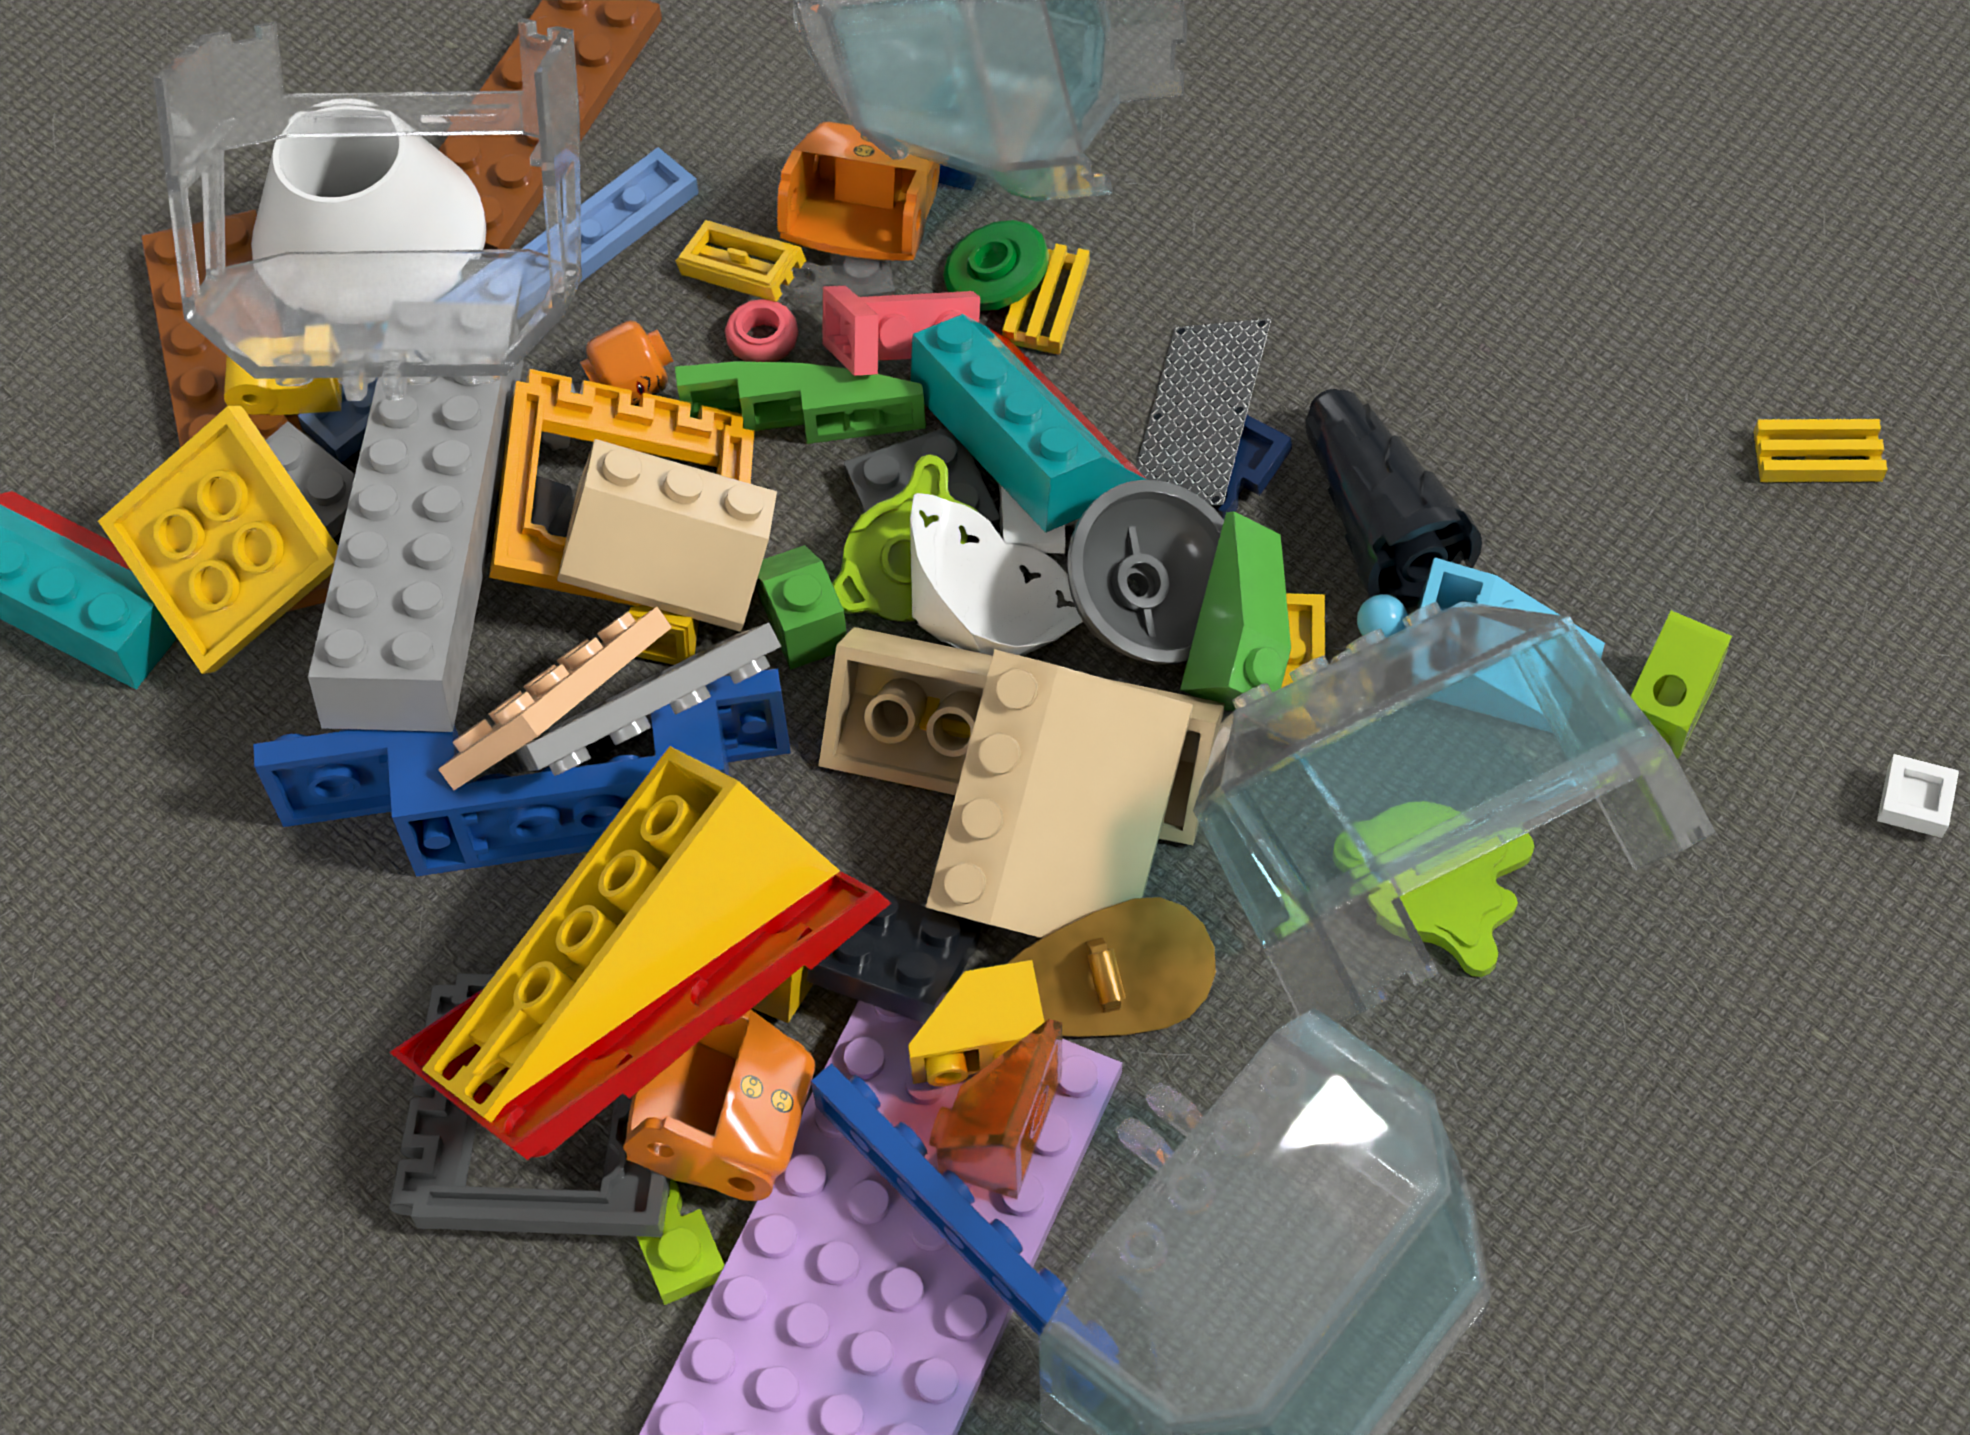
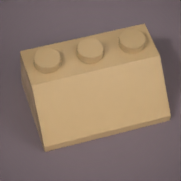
(667, 535)

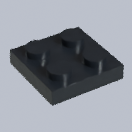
(900, 959)

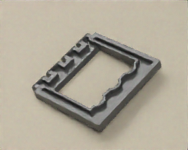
(443, 1137)

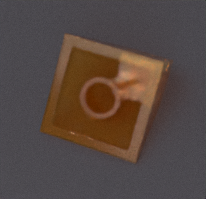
(1001, 1114)

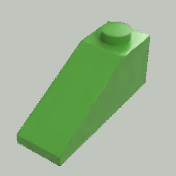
(1243, 617)

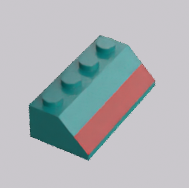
(1015, 421)
(76, 593)

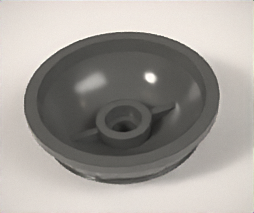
(1162, 542)

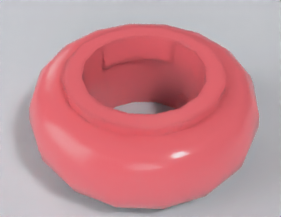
(760, 313)

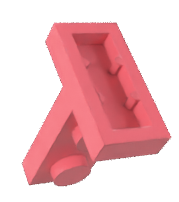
(881, 327)

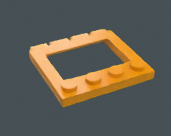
(602, 412)

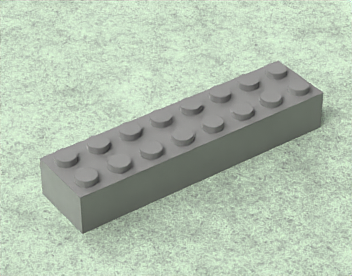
(412, 557)

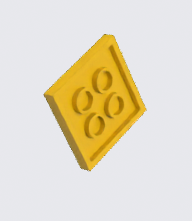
(221, 539)

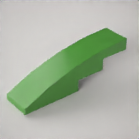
(821, 397)

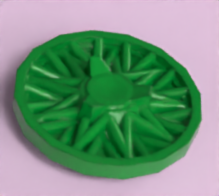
(998, 263)

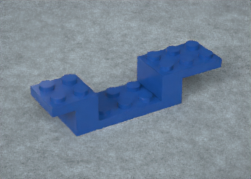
(502, 815)

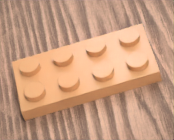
(552, 695)

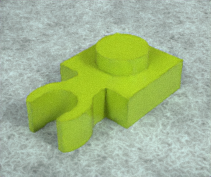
(685, 1254)

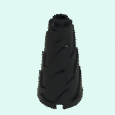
(1388, 502)

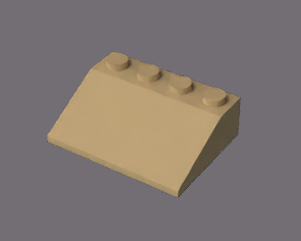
(1057, 797)

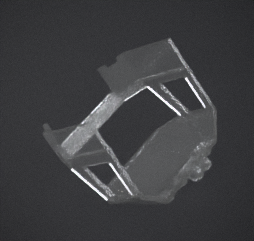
(369, 310)

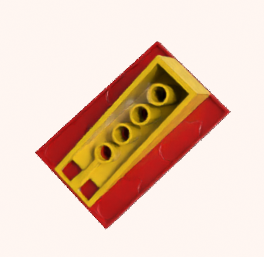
(647, 947)

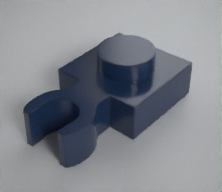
(1256, 461)

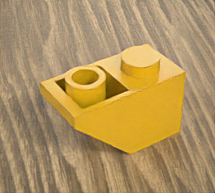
(976, 1023)

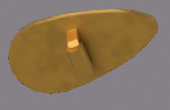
(1124, 969)

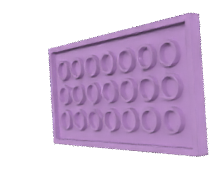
(842, 1295)

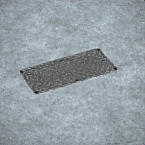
(1202, 406)

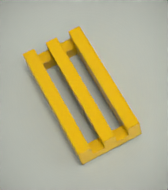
(733, 267)
(1031, 339)
(1817, 442)

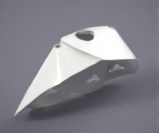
(976, 590)

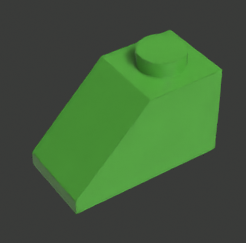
(801, 605)

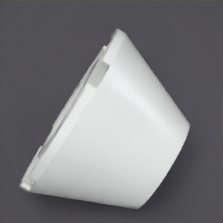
(365, 198)

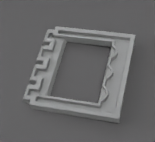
(626, 712)

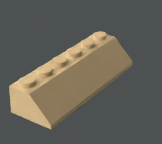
(882, 695)

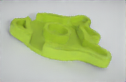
(878, 548)
(1468, 904)

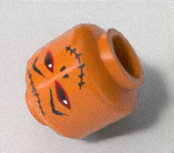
(628, 360)

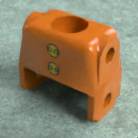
(854, 198)
(724, 1110)

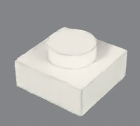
(1918, 795)

